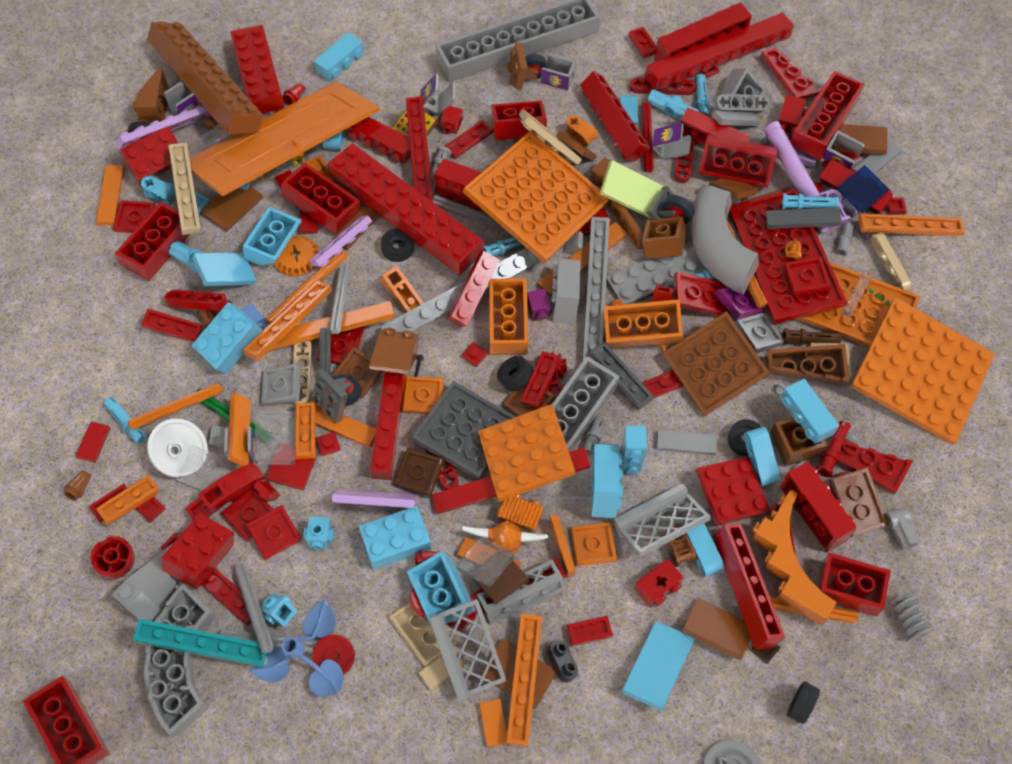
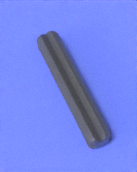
(325, 350)

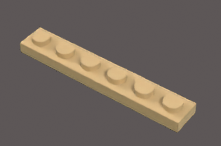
(184, 188)

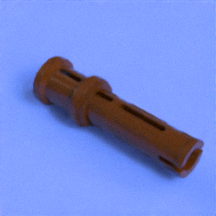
(801, 337)

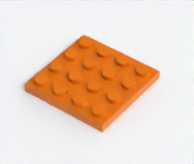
(526, 452)

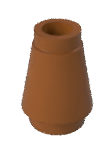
(77, 486)

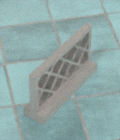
(653, 511)
(449, 656)

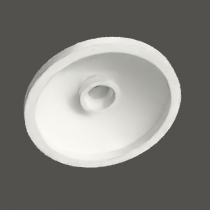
(177, 435)

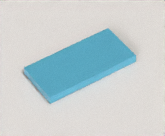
(658, 666)

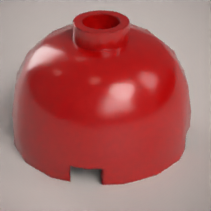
(112, 557)

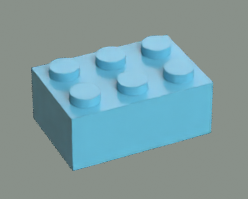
(226, 337)
(606, 475)
(395, 537)

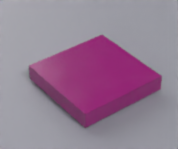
(738, 304)

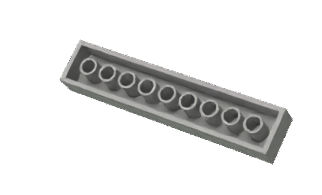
(534, 30)

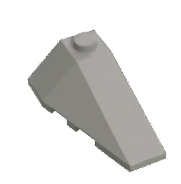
(742, 82)
(147, 590)

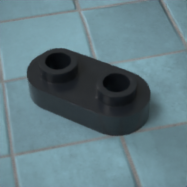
(561, 659)

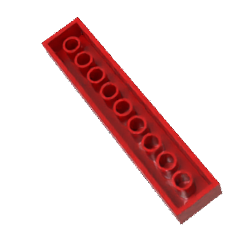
(406, 208)

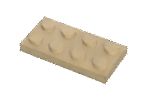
(544, 134)

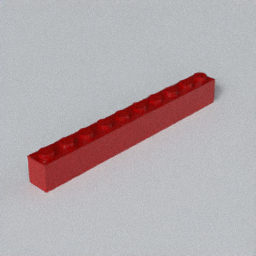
(718, 51)

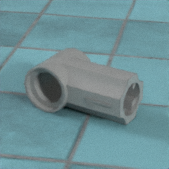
(900, 523)

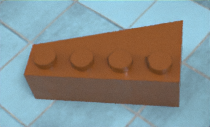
(812, 363)

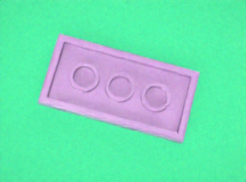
(375, 498)

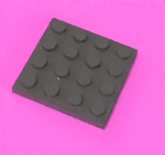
(454, 426)

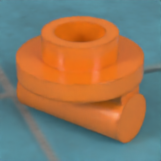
(793, 250)

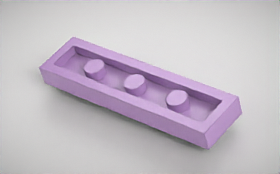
(337, 243)

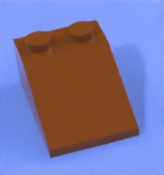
(150, 100)
(395, 351)

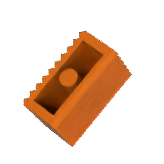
(521, 512)

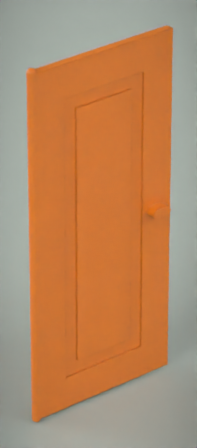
(280, 137)

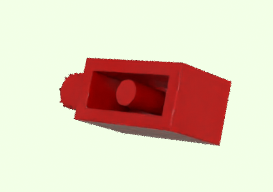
(791, 114)

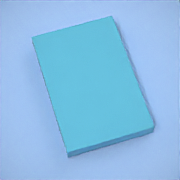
(223, 269)

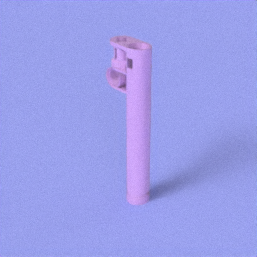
(797, 171)

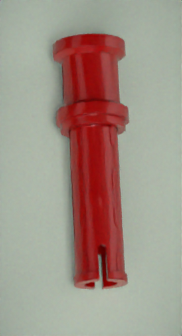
(830, 456)

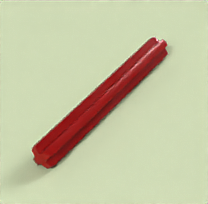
(647, 135)

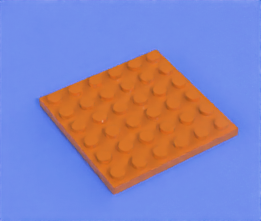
(536, 196)
(923, 370)

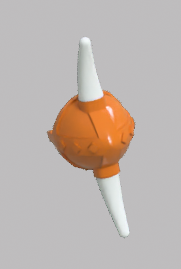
(506, 535)

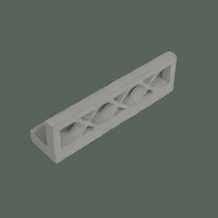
(526, 595)

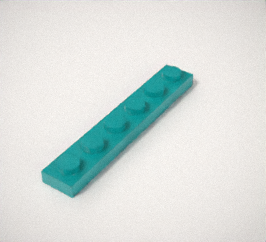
(199, 642)

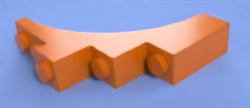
(796, 588)

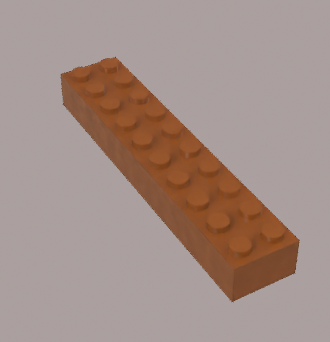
(204, 78)

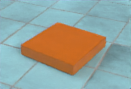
(422, 394)
(593, 544)

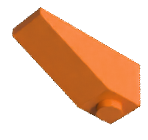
(400, 289)

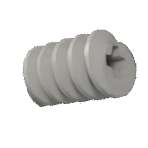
(911, 615)

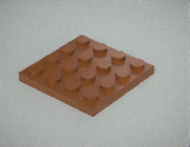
(716, 363)

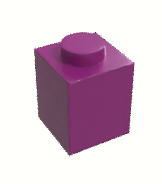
(538, 304)

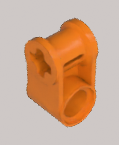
(581, 132)

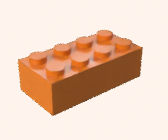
(508, 316)
(643, 324)

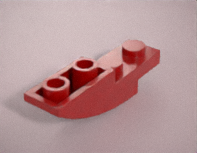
(225, 490)

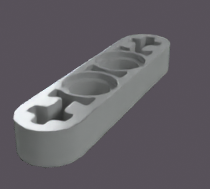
(740, 100)

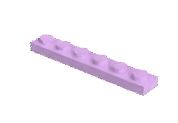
(184, 118)

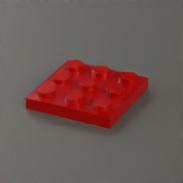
(732, 491)

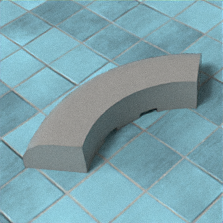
(714, 242)
(170, 671)

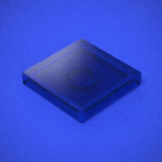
(863, 189)

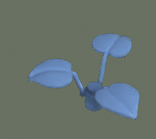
(328, 677)

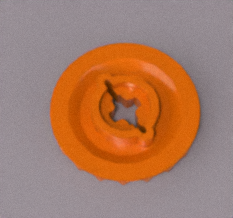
(287, 262)

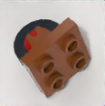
(524, 66)

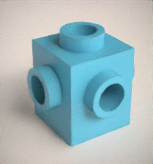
(319, 533)
(278, 609)

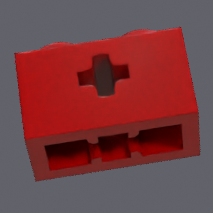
(654, 594)

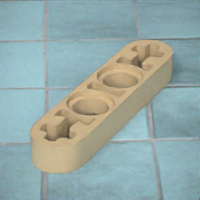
(891, 261)
(306, 371)

